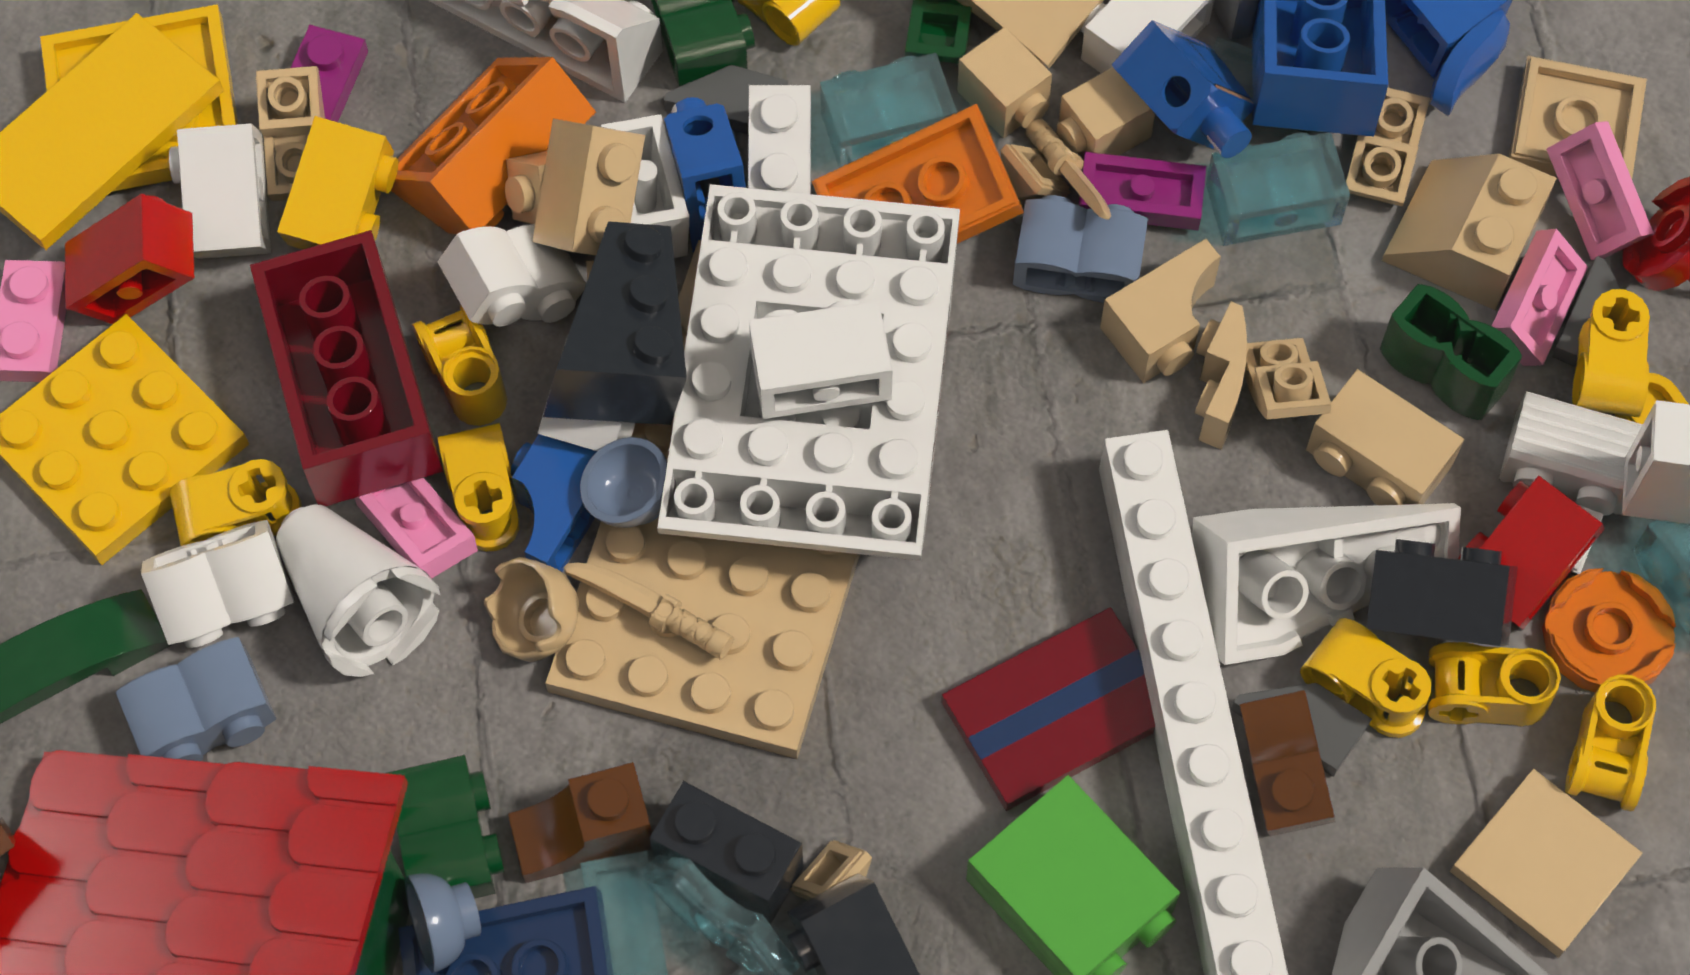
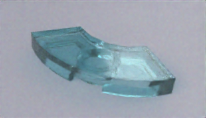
(719, 917)

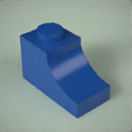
(548, 484)

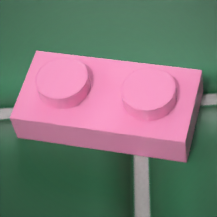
(1599, 190)
(1540, 295)
(31, 319)
(419, 525)

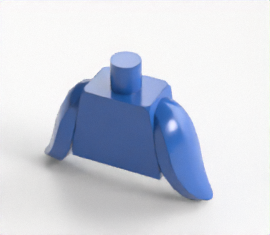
(1451, 40)

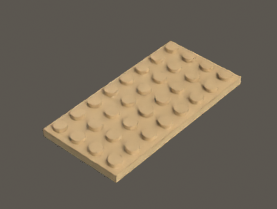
(769, 597)

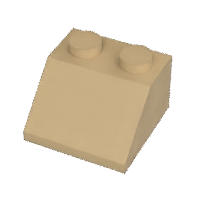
(1470, 224)

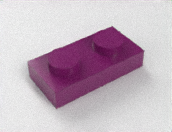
(338, 61)
(1157, 189)

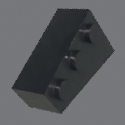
(626, 335)

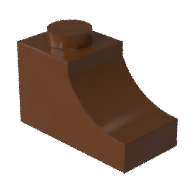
(1287, 763)
(585, 822)

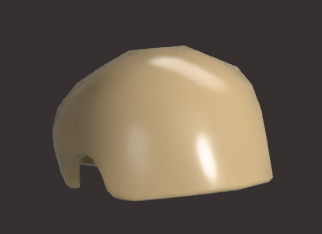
(532, 609)

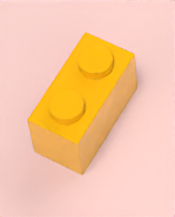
(337, 185)

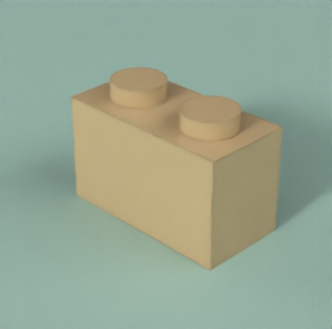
(585, 184)
(1383, 443)

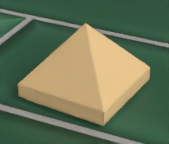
(1031, 173)
(830, 868)

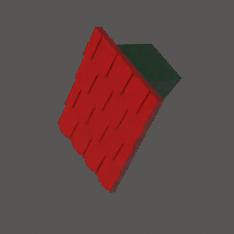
(202, 870)

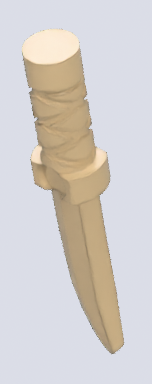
(1068, 163)
(664, 611)

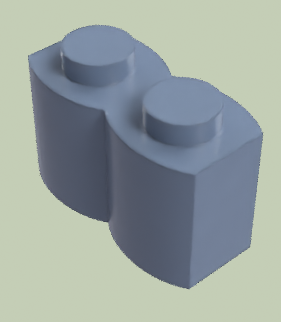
(1076, 251)
(197, 704)

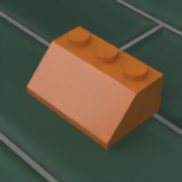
(459, 162)

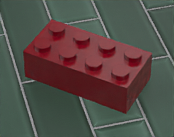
(345, 369)

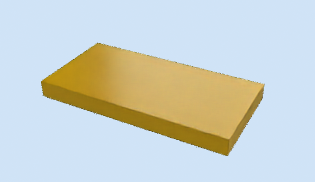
(98, 128)

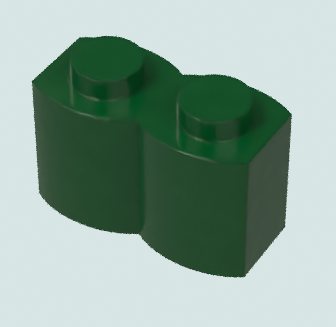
(703, 36)
(1459, 357)
(443, 827)

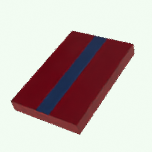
(1054, 708)

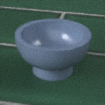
(624, 483)
(441, 918)

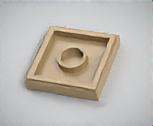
(1566, 98)
(1546, 862)

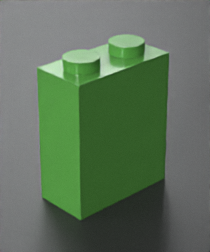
(1073, 885)

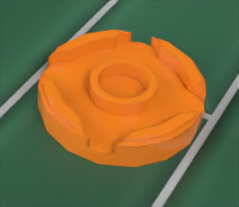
(1608, 628)

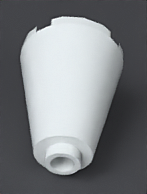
(355, 590)

